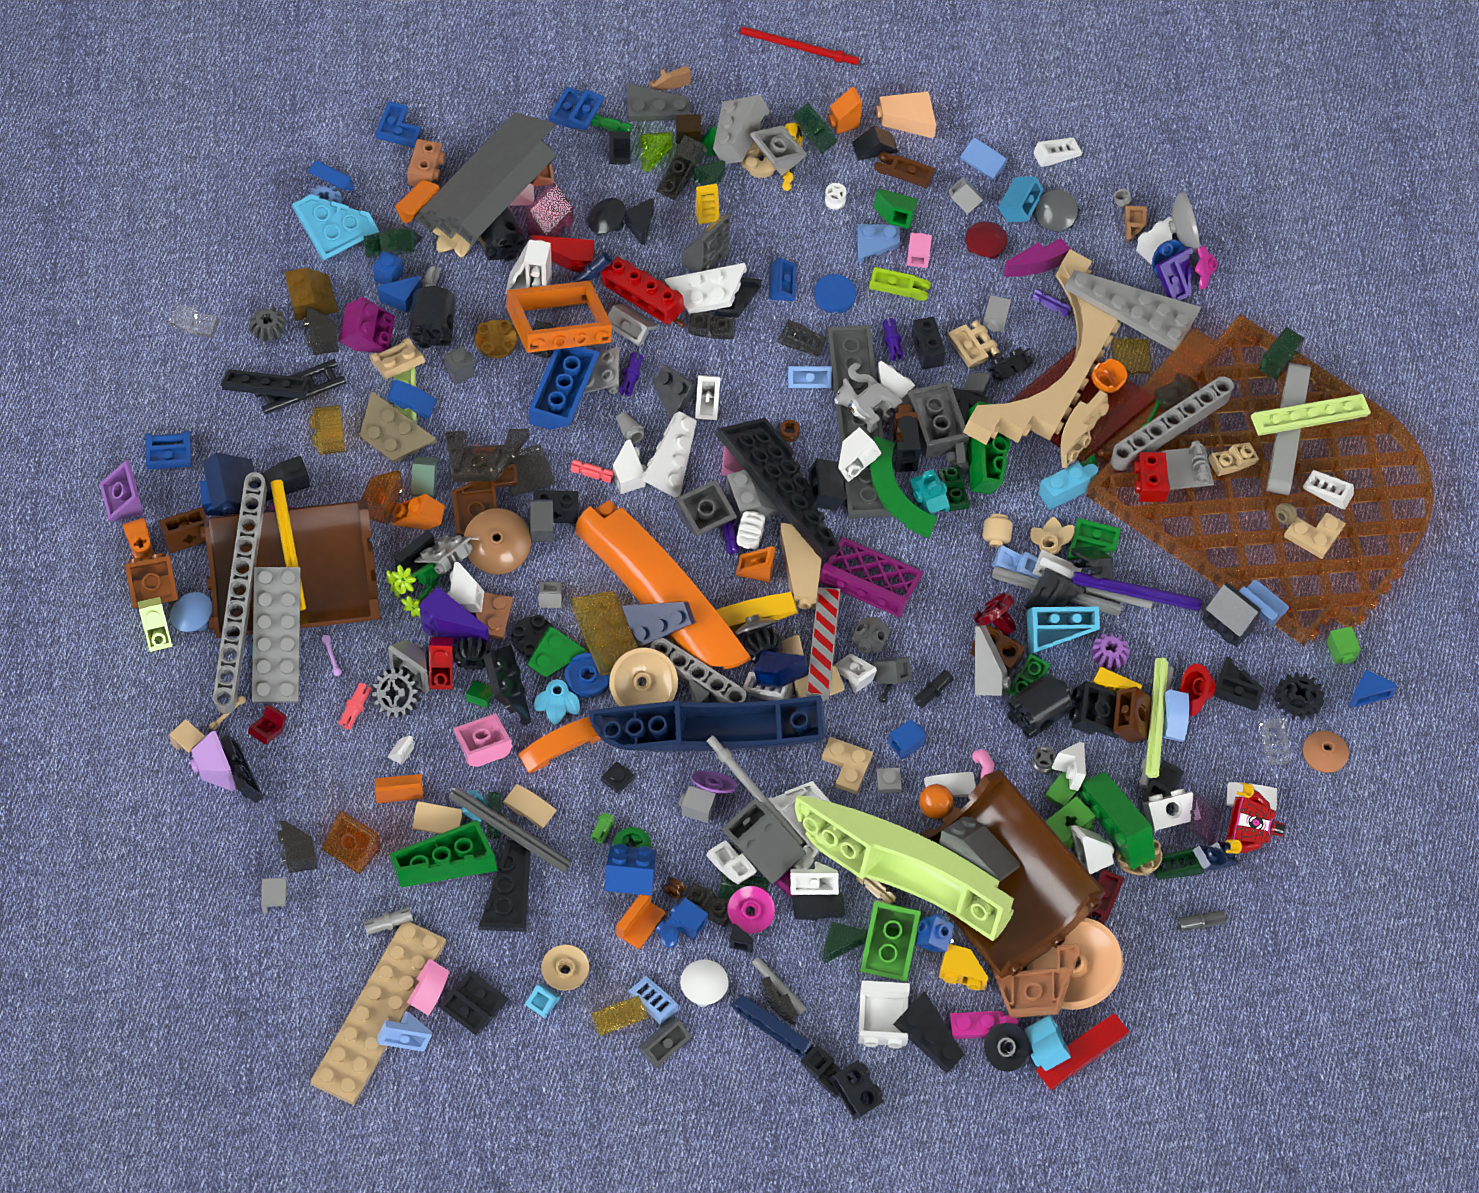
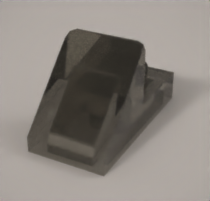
(1175, 392)

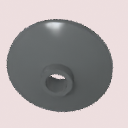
(754, 623)

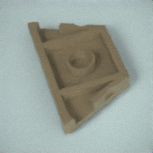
(392, 431)

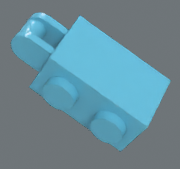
(1066, 484)

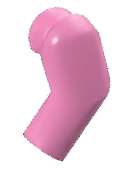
(985, 760)

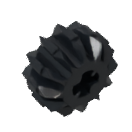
(762, 640)
(470, 653)

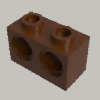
(1005, 645)

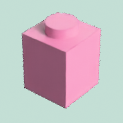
(919, 250)

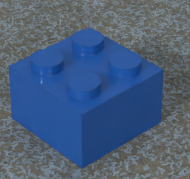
(630, 870)

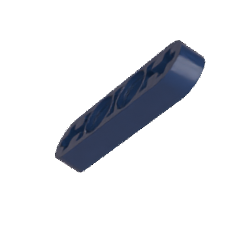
(772, 1026)

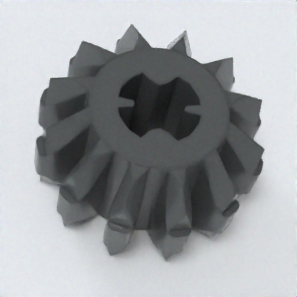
(267, 324)

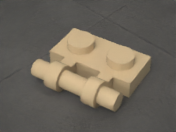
(968, 346)

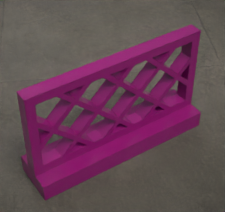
(864, 588)

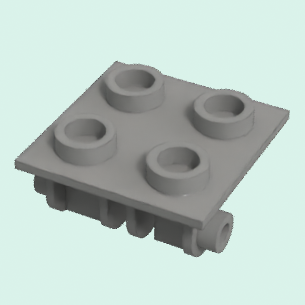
(605, 372)
(1188, 467)
(446, 552)

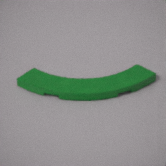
(891, 495)

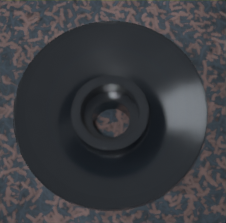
(997, 1051)

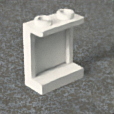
(879, 1009)

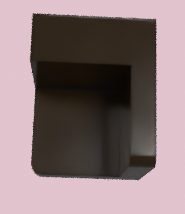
(688, 125)

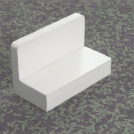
(1056, 564)

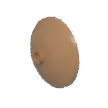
(505, 554)

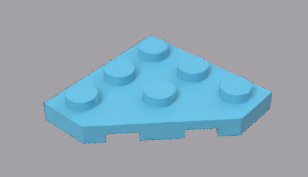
(333, 225)

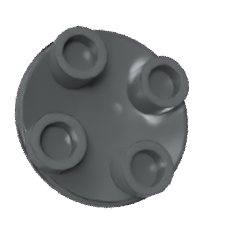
(1056, 210)

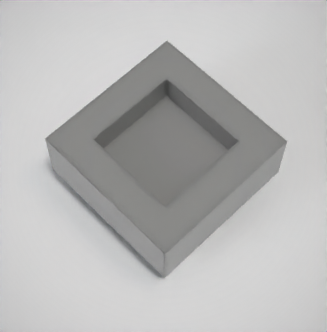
(888, 780)

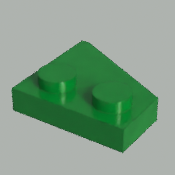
(1094, 534)
(553, 653)

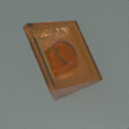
(382, 495)
(351, 842)

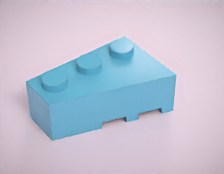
(1058, 625)

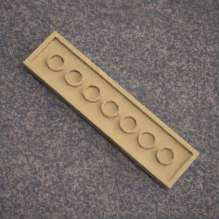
(384, 997)

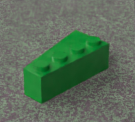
(987, 461)
(444, 857)

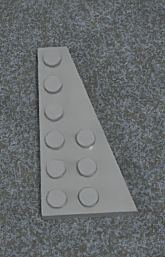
(1149, 313)

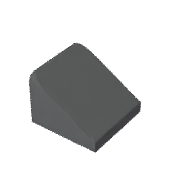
(977, 383)
(698, 693)

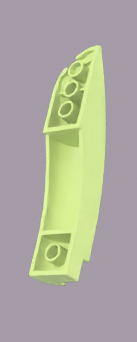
(906, 861)

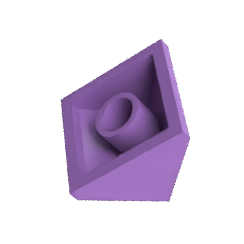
(121, 493)

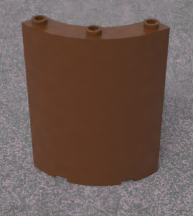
(332, 556)
(1048, 888)

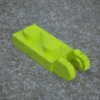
(899, 284)

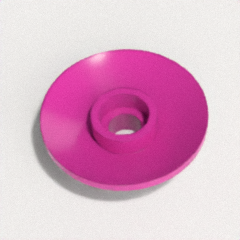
(759, 901)

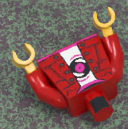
(1251, 822)

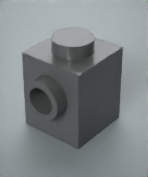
(459, 365)

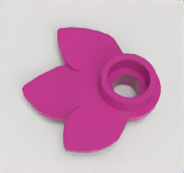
(1205, 266)

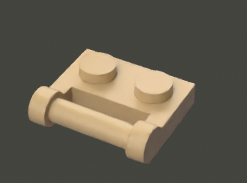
(397, 359)

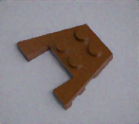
(477, 497)

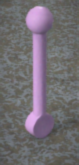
(326, 640)

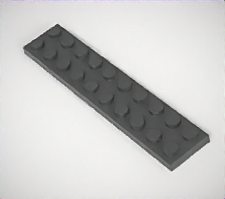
(847, 347)

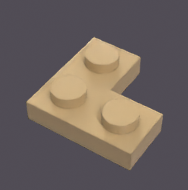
(1317, 539)
(853, 761)

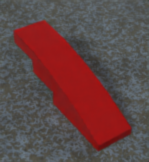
(1085, 1050)

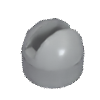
(1122, 197)

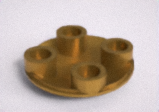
(496, 338)

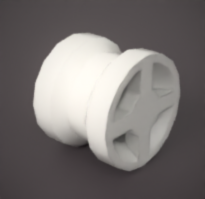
(839, 193)

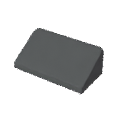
(665, 1042)

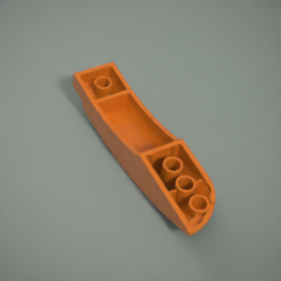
(658, 579)

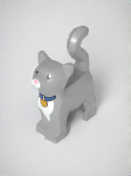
(869, 400)

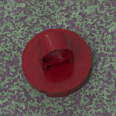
(997, 613)

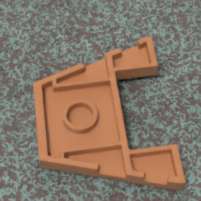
(1039, 990)

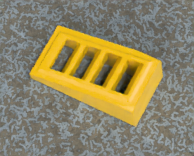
(707, 206)
(1113, 681)

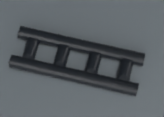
(332, 382)

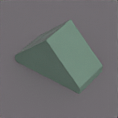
(424, 475)

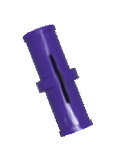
(892, 339)
(631, 374)

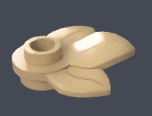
(457, 243)
(1053, 535)

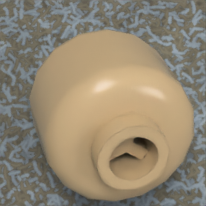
(997, 530)

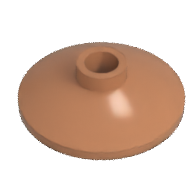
(1321, 759)

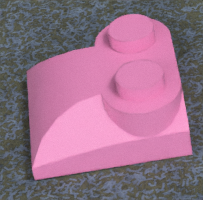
(483, 740)

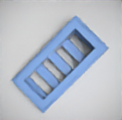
(667, 1012)

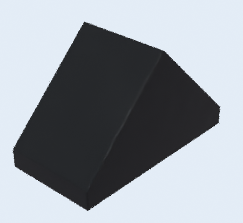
(873, 143)
(639, 219)

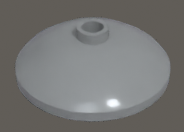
(1184, 222)

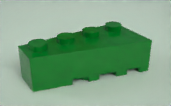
(1119, 819)

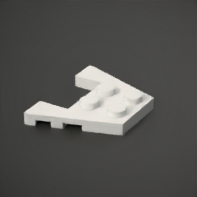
(786, 807)

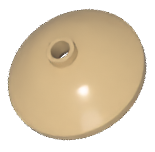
(654, 666)

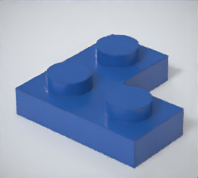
(394, 130)

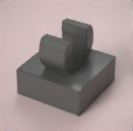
(960, 457)

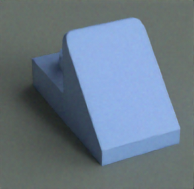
(407, 1034)

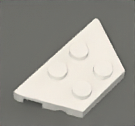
(708, 288)

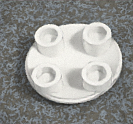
(704, 982)

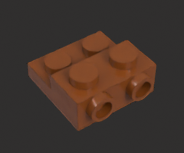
(151, 579)

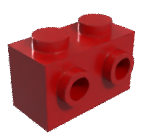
(1152, 477)

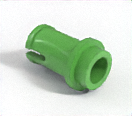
(602, 828)

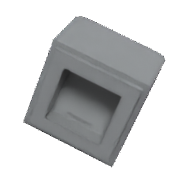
(550, 594)

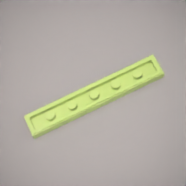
(1310, 414)

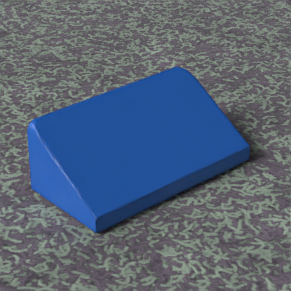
(331, 176)
(782, 280)

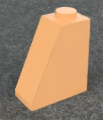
(908, 113)

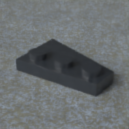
(930, 1033)

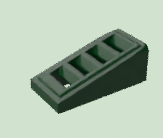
(1189, 870)

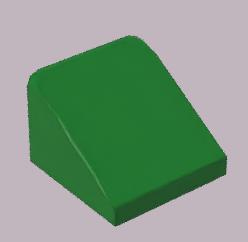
(708, 141)
(479, 694)

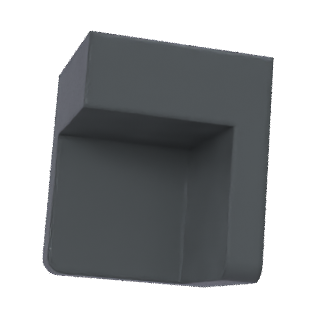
(892, 670)

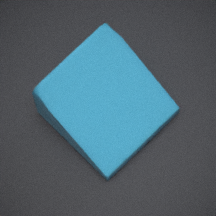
(542, 999)

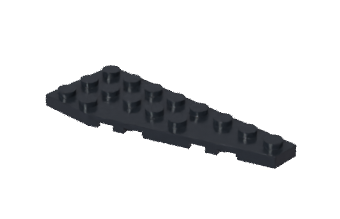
(772, 467)

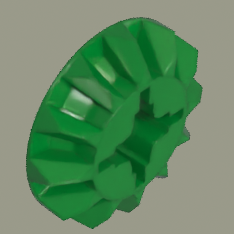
(637, 835)

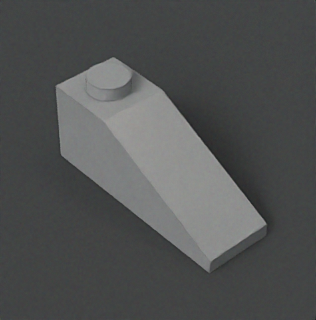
(989, 668)

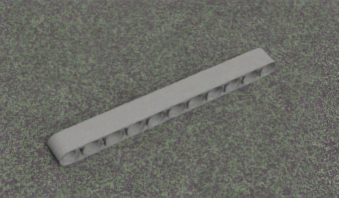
(243, 601)

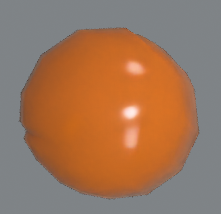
(1109, 375)
(936, 801)

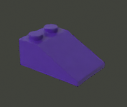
(447, 618)

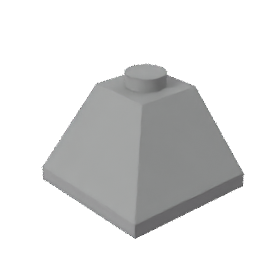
(411, 657)

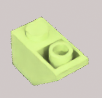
(154, 624)

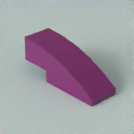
(1037, 259)

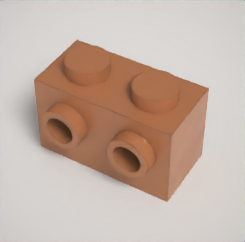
(425, 162)

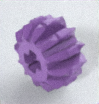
(1110, 651)

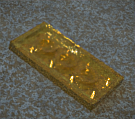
(603, 628)

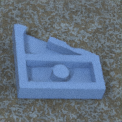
(876, 239)

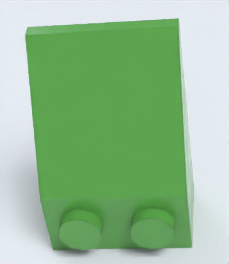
(891, 940)

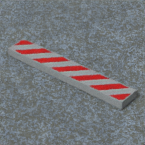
(823, 643)

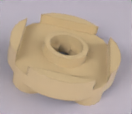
(756, 167)

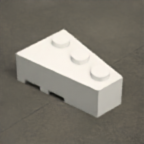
(532, 267)

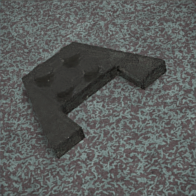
(485, 461)

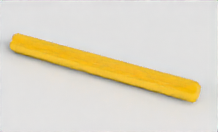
(285, 530)

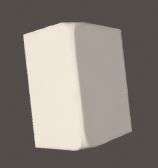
(402, 749)

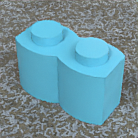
(1047, 1043)

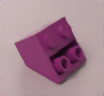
(366, 326)

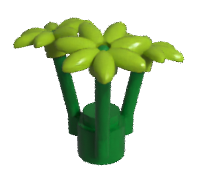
(403, 578)

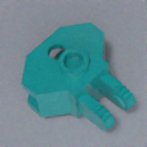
(930, 492)

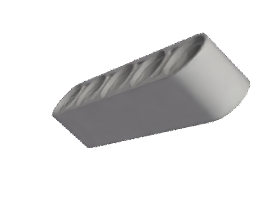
(693, 666)

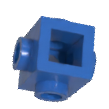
(934, 933)

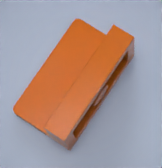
(415, 200)
(399, 788)
(639, 921)

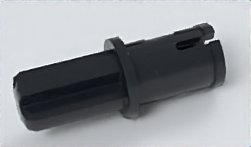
(933, 689)

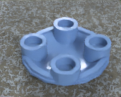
(191, 612)

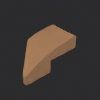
(672, 80)
(1135, 221)

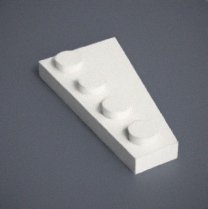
(670, 461)

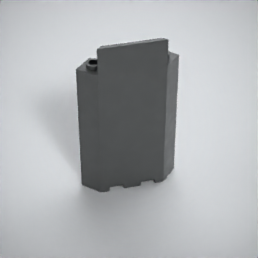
(490, 179)

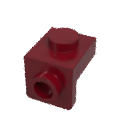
(269, 725)

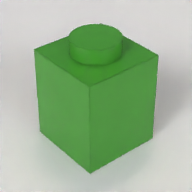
(1343, 645)

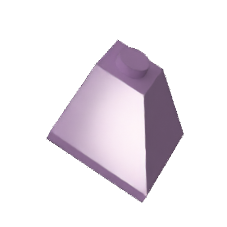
(212, 762)

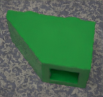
(895, 208)

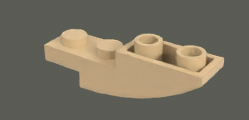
(1078, 426)

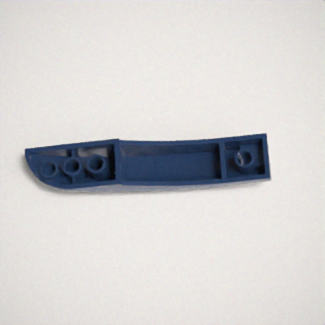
(688, 725)

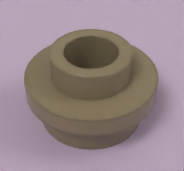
(1286, 513)

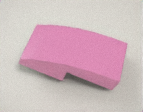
(431, 984)

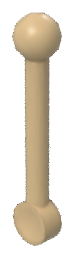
(213, 726)

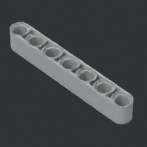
(1176, 415)
(1287, 442)

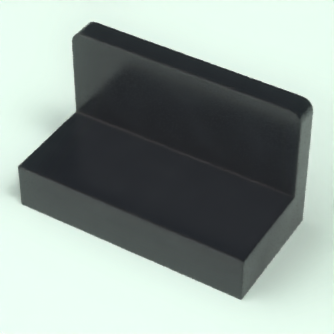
(412, 552)

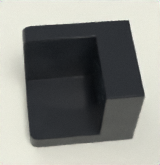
(619, 147)

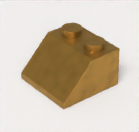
(311, 290)

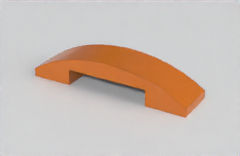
(557, 743)

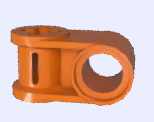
(138, 538)

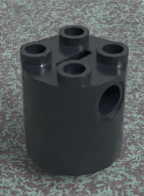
(502, 238)
(432, 316)
(1039, 705)

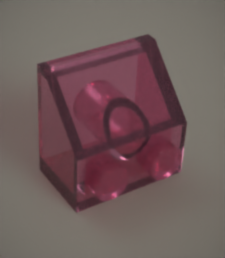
(549, 213)

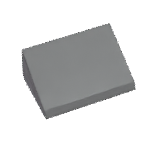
(779, 148)

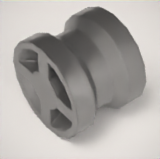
(1044, 754)

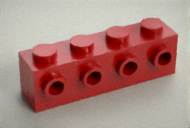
(643, 290)

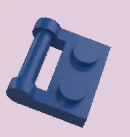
(168, 455)

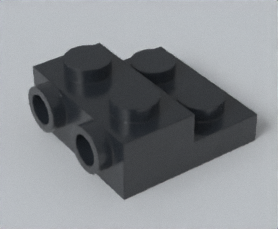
(1093, 709)

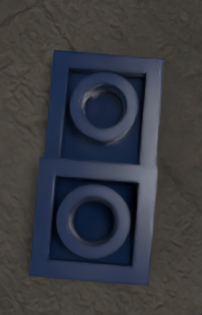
(1215, 856)

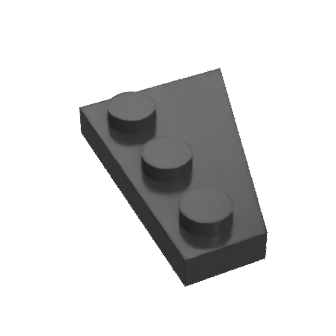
(654, 105)

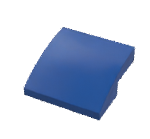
(576, 108)

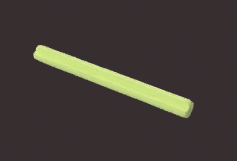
(1156, 718)

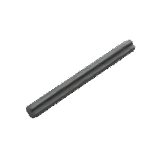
(510, 829)

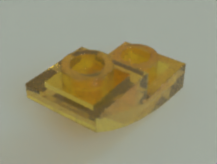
(619, 1015)

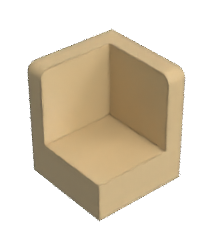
(186, 736)

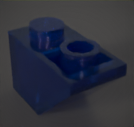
(779, 669)

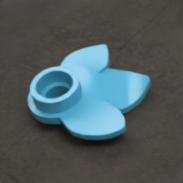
(557, 704)

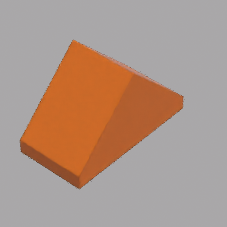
(757, 564)

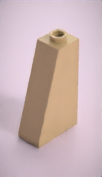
(801, 567)

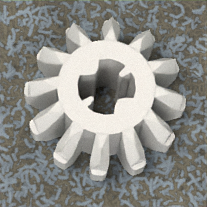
(750, 530)

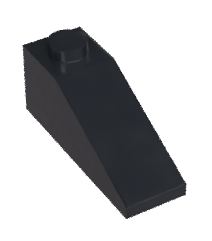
(291, 472)

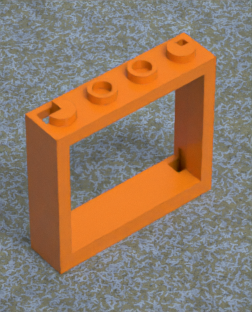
(556, 296)

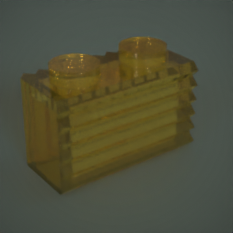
(329, 430)

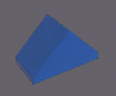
(399, 293)
(1372, 689)

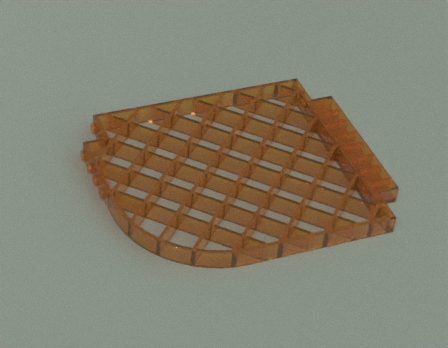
(1194, 358)

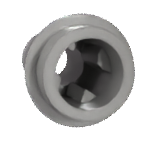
(630, 428)

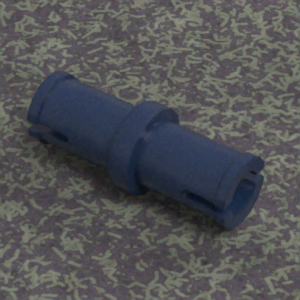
(593, 269)

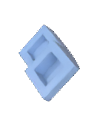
(1015, 562)
(1176, 715)

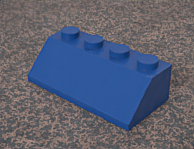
(562, 387)

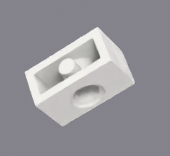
(1156, 809)

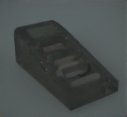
(792, 342)

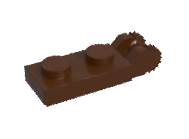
(905, 169)

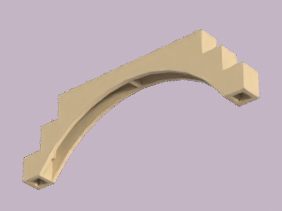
(1046, 409)

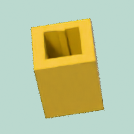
(963, 968)

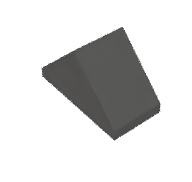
(542, 520)

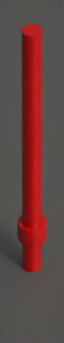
(837, 56)

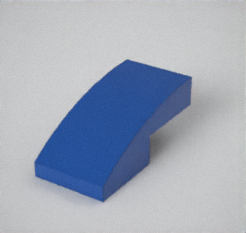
(410, 397)

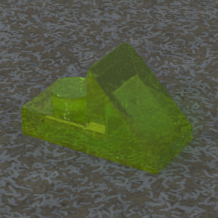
(655, 147)

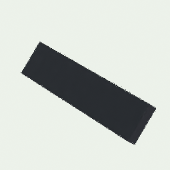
(266, 384)

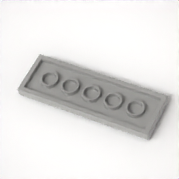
(276, 635)

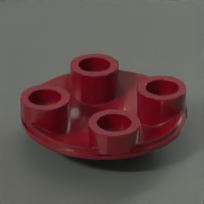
(986, 239)

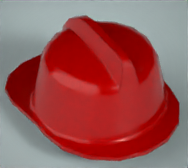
(1199, 686)

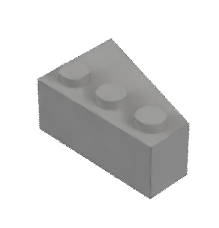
(735, 124)

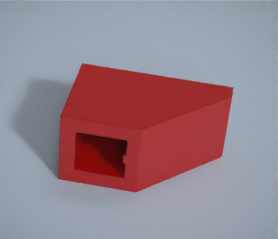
(441, 663)

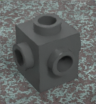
(870, 635)

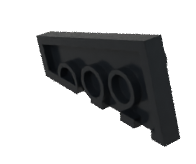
(509, 893)

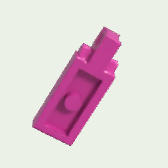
(977, 1023)

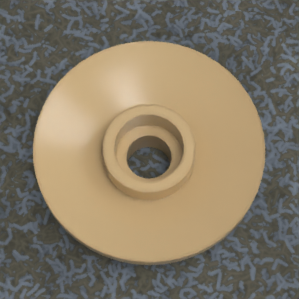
(565, 957)

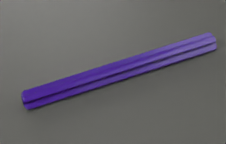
(1137, 591)

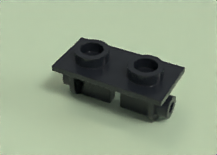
(1018, 360)

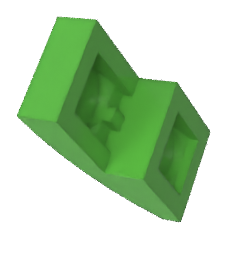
(1060, 793)

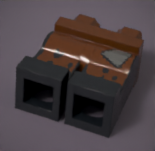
(907, 439)

